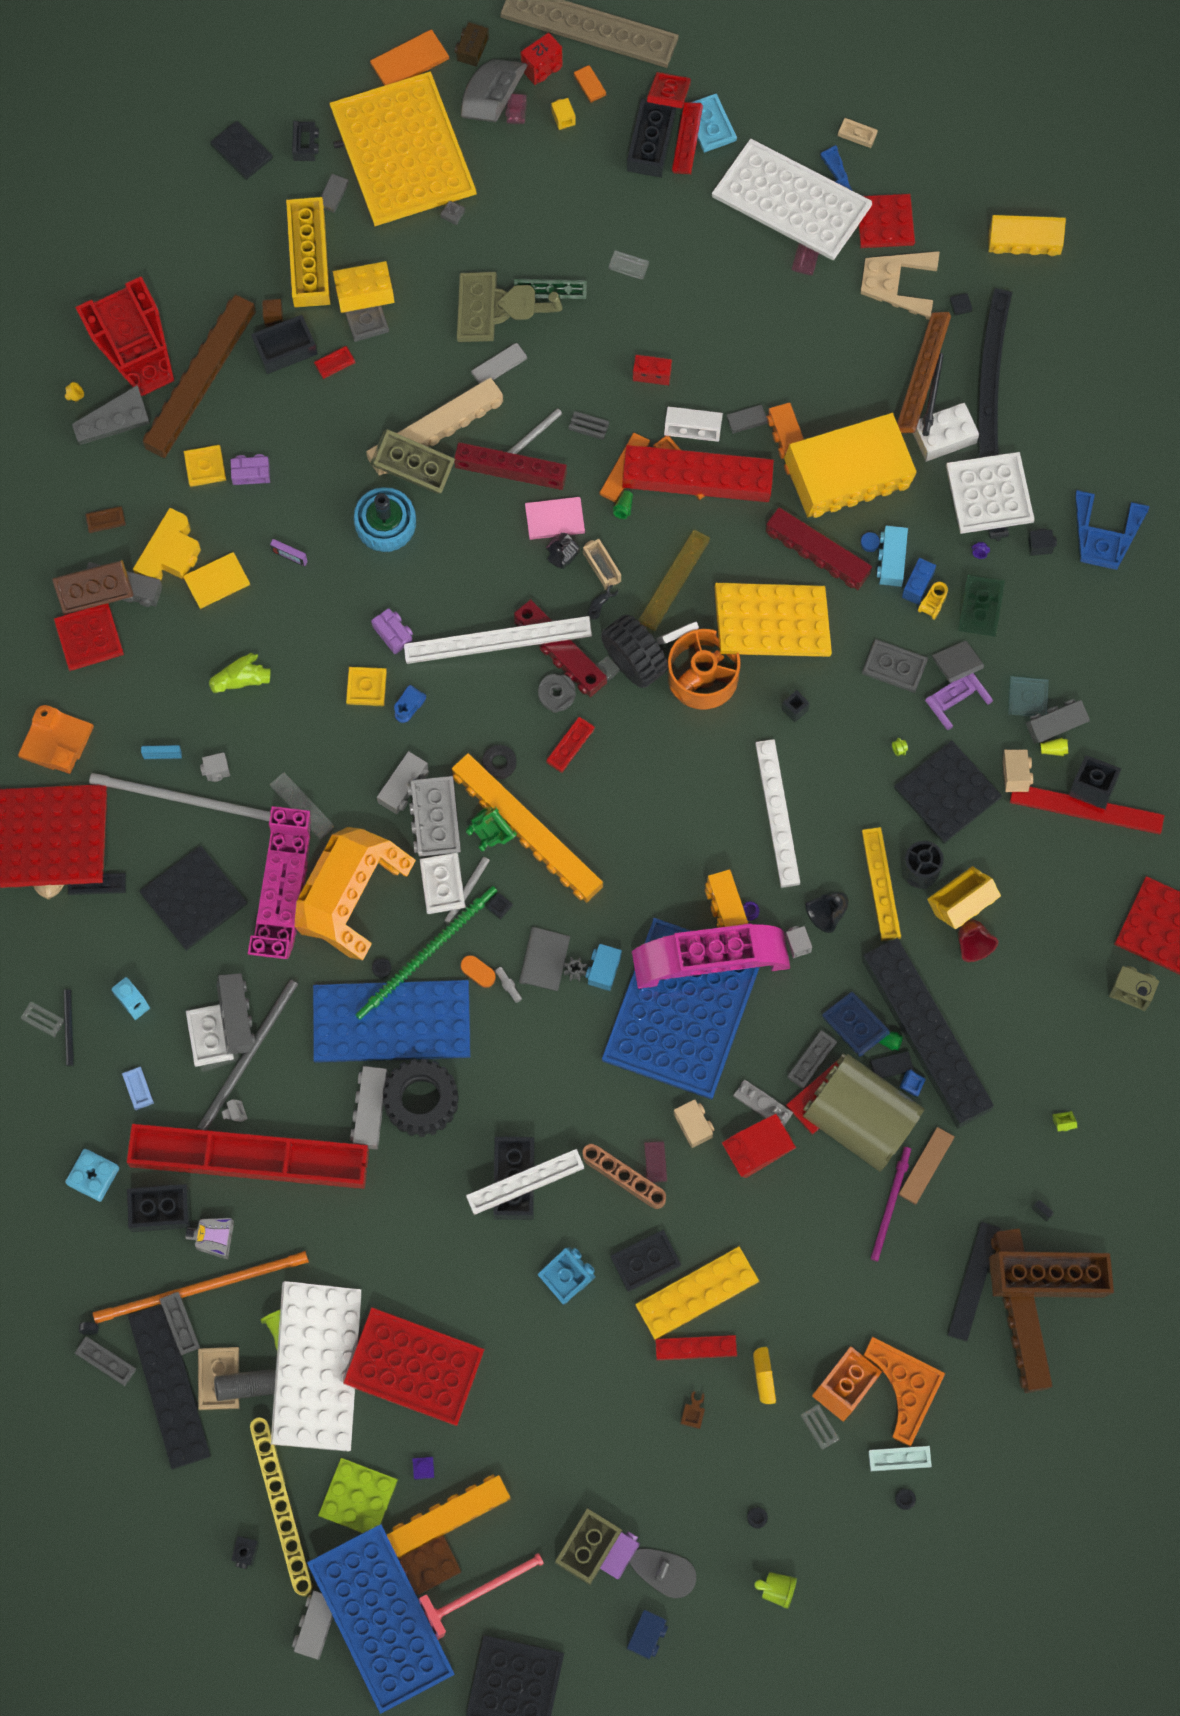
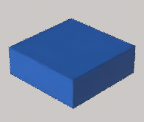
(912, 1083)

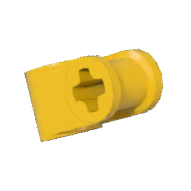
(932, 603)

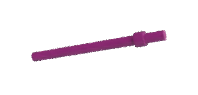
(901, 1167)

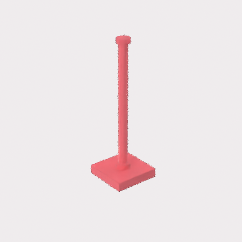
(434, 1615)

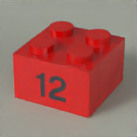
(542, 58)

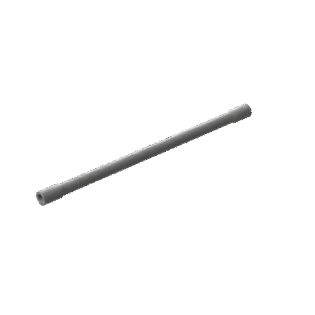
(179, 797)

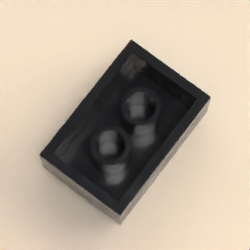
(158, 1208)

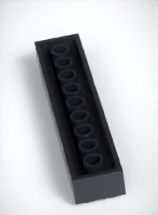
(927, 1033)

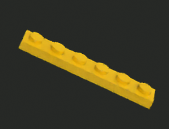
(881, 884)

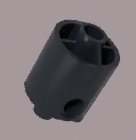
(922, 864)

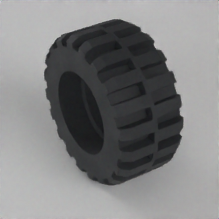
(634, 651)
(417, 1072)

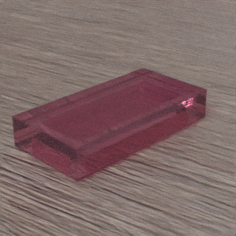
(655, 1162)

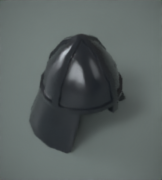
(827, 910)

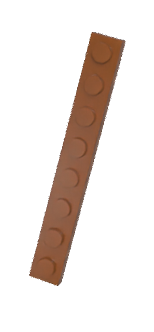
(923, 372)

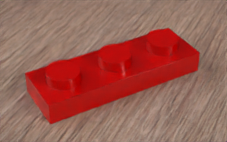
(570, 744)

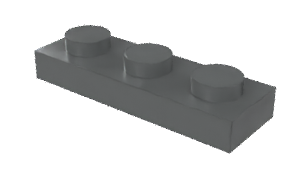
(812, 1059)
(179, 1323)
(105, 1361)

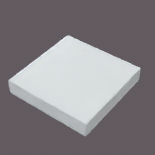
(677, 633)

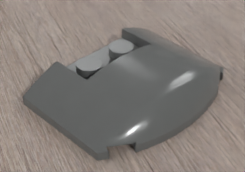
(491, 89)

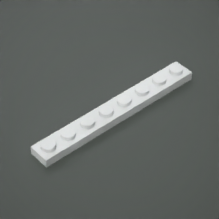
(777, 813)

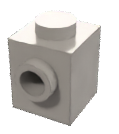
(215, 767)
(798, 941)

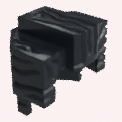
(562, 550)

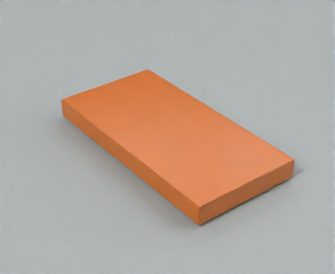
(410, 58)

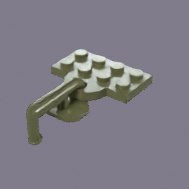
(481, 302)

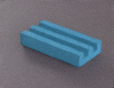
(161, 752)

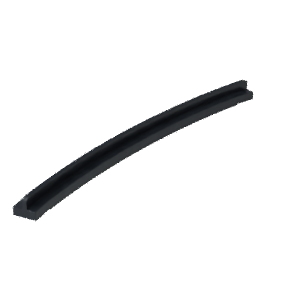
(990, 383)

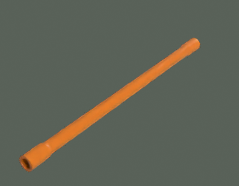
(290, 1261)

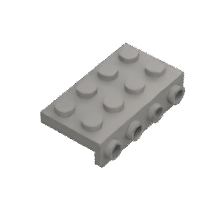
(434, 816)

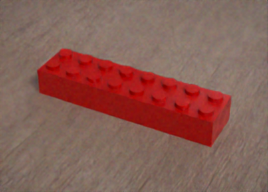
(697, 473)

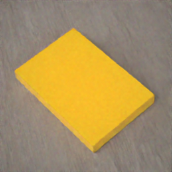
(216, 580)

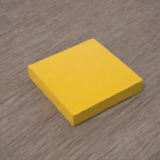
(204, 465)
(366, 686)

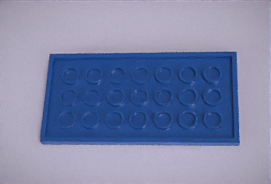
(410, 1023)
(380, 1618)

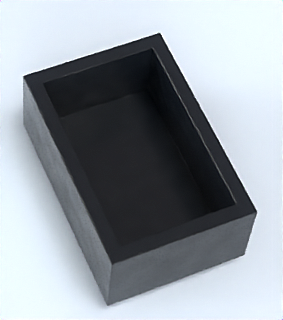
(284, 344)

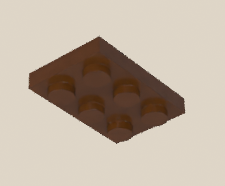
(429, 1565)

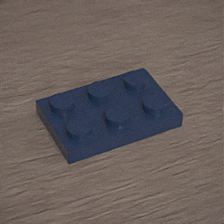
(855, 1024)

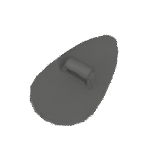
(665, 1572)

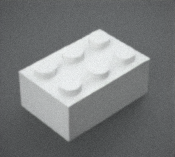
(950, 432)

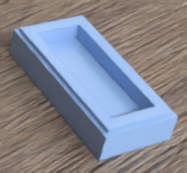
(137, 1088)

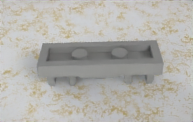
(761, 1102)

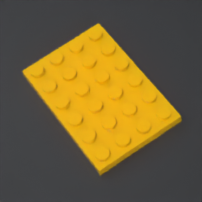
(772, 619)

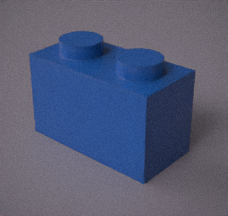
(919, 581)

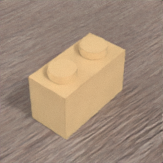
(1016, 770)
(693, 1123)

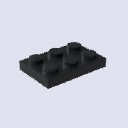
(241, 150)
(645, 1261)

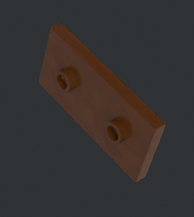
(93, 587)

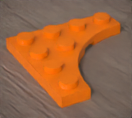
(913, 1385)

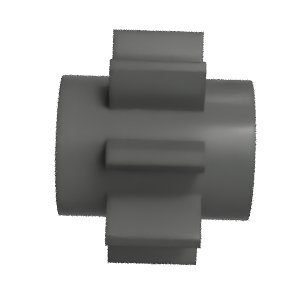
(575, 963)

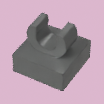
(452, 212)

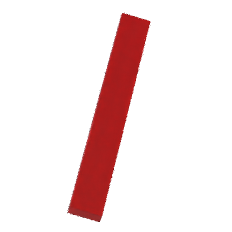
(1071, 806)

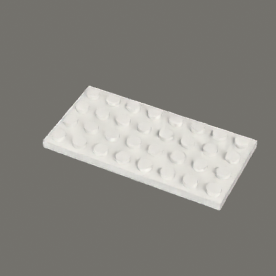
(792, 199)
(312, 1361)

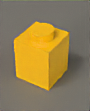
(563, 113)

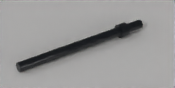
(928, 418)

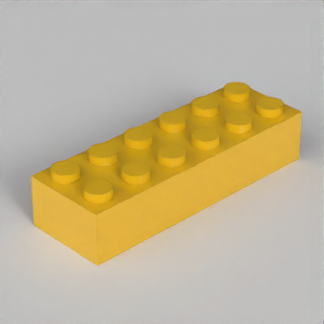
(308, 252)

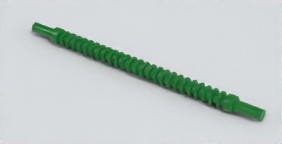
(374, 1001)

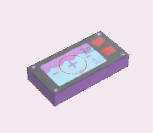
(288, 552)

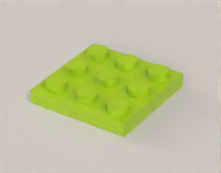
(357, 1497)

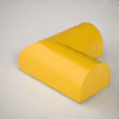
(764, 1376)

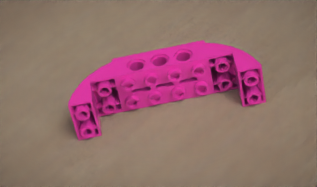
(282, 883)
(710, 952)

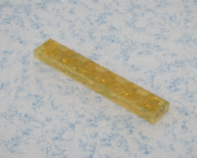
(674, 580)

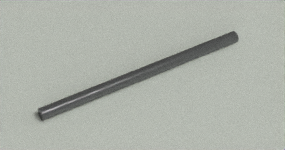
(246, 1057)

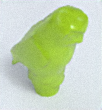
(240, 674)

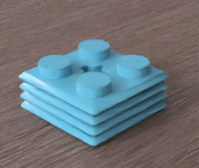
(96, 1186)

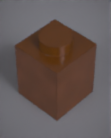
(272, 312)

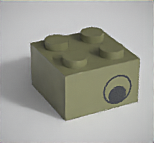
(1134, 988)

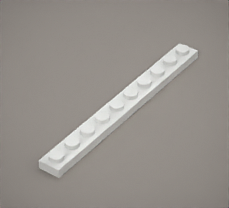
(498, 640)

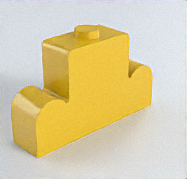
(169, 548)

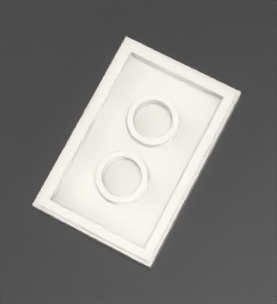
(442, 883)
(207, 1035)

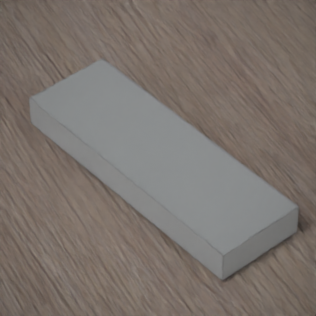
(499, 364)

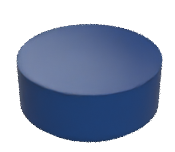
(870, 542)

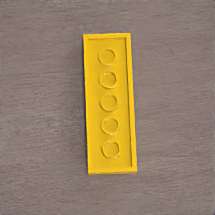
(697, 1293)

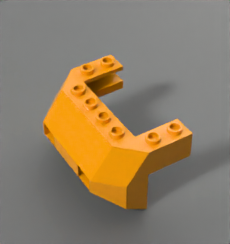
(338, 884)

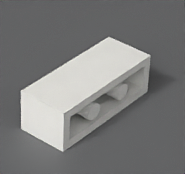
(693, 424)

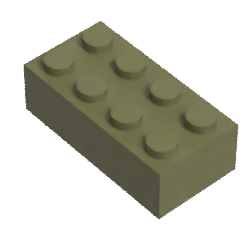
(412, 461)

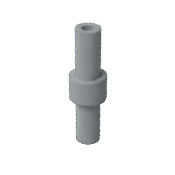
(508, 984)

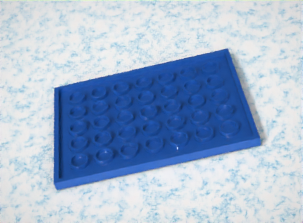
(681, 1025)

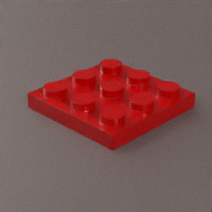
(887, 222)
(88, 636)

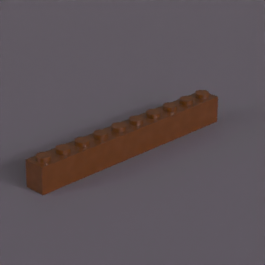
(199, 376)

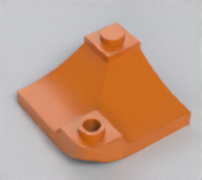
(55, 739)

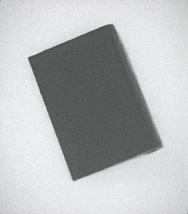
(544, 959)

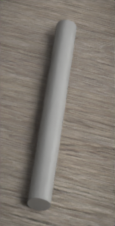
(535, 432)
(469, 886)

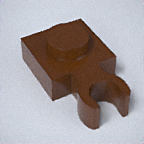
(693, 1413)

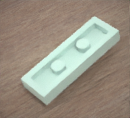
(900, 1458)

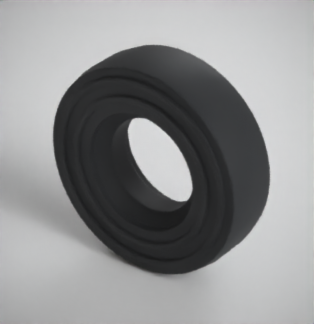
(499, 750)

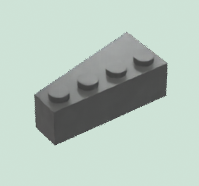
(115, 417)

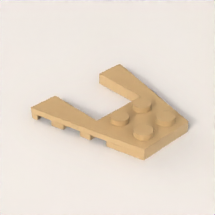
(882, 280)

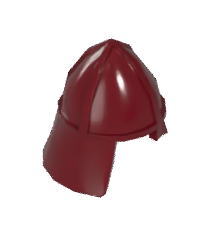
(976, 941)

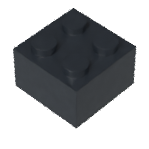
(1095, 782)

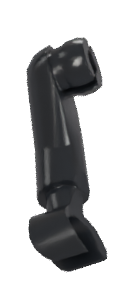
(596, 604)

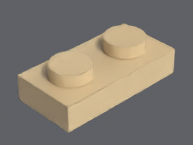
(857, 133)

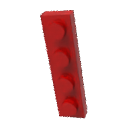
(687, 138)
(696, 1347)

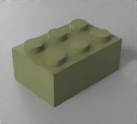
(588, 1546)

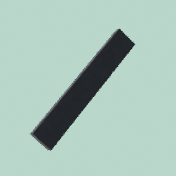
(973, 1283)

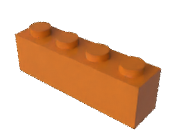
(785, 428)

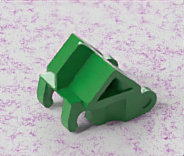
(490, 828)

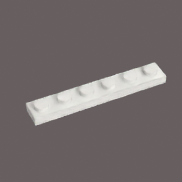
(525, 1182)

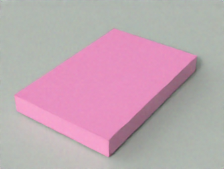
(554, 516)

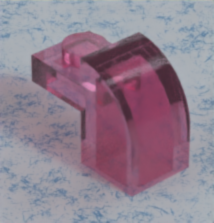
(516, 109)

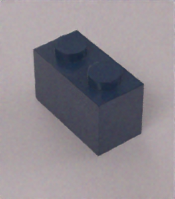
(647, 1634)

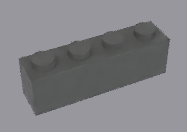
(145, 588)
(234, 1013)

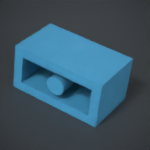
(604, 967)

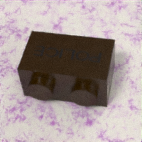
(472, 44)

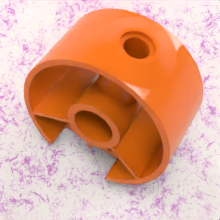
(694, 678)

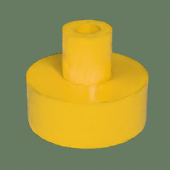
(74, 392)

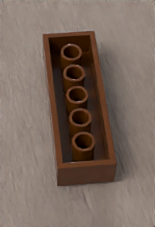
(1051, 1274)

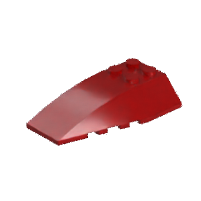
(130, 335)

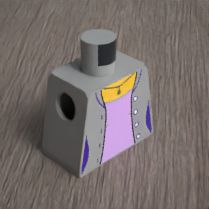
(212, 1236)

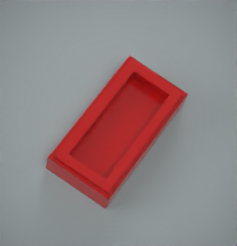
(334, 362)

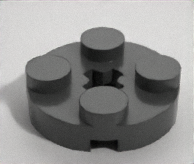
(557, 682)

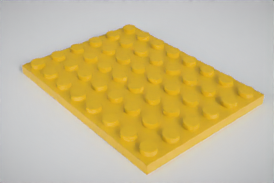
(402, 148)

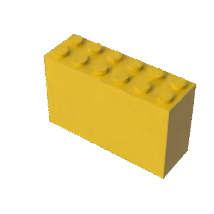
(850, 465)

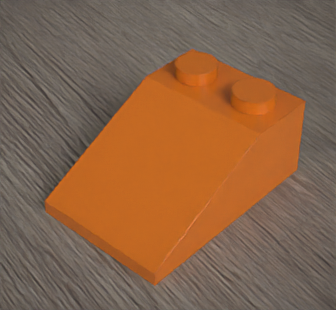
(847, 1384)

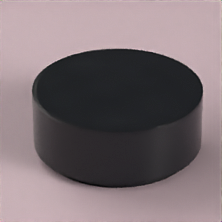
(381, 968)
(88, 1328)
(905, 1499)
(757, 1518)

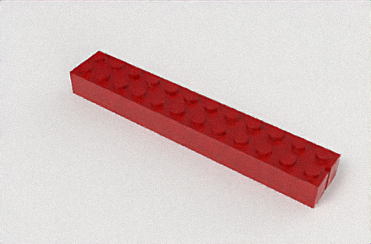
(248, 1156)

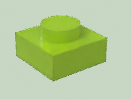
(1064, 1121)

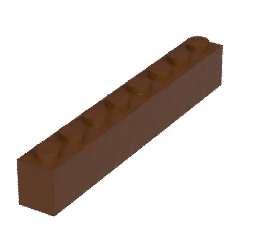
(1024, 1324)

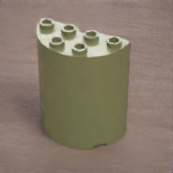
(863, 1112)

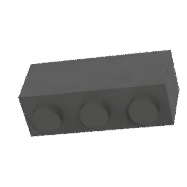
(1057, 720)

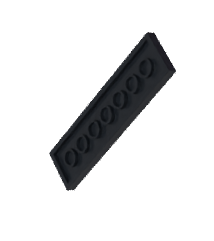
(169, 1388)

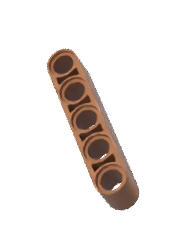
(618, 1168)

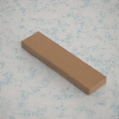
(926, 1166)

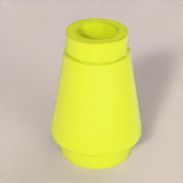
(1055, 747)

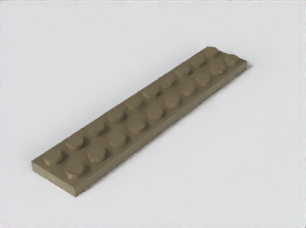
(594, 28)

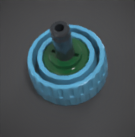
(384, 519)

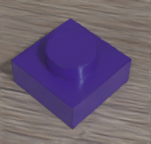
(423, 1468)

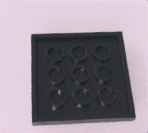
(947, 792)
(193, 898)
(514, 1679)

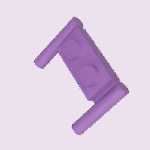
(953, 694)

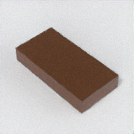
(105, 519)

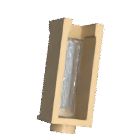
(601, 563)

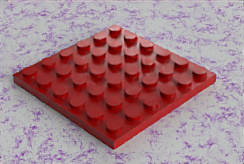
(52, 835)

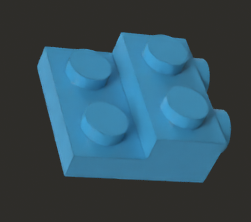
(567, 1274)

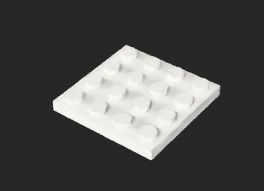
(990, 492)

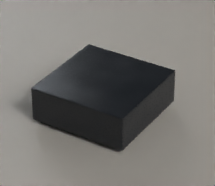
(961, 304)
(499, 906)
(1042, 1210)

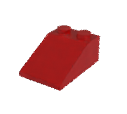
(758, 1145)

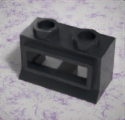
(304, 154)

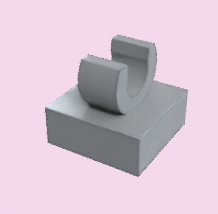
(235, 1112)

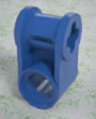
(410, 701)

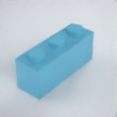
(892, 556)

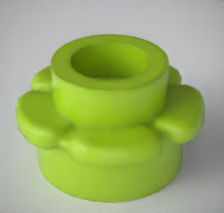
(899, 747)

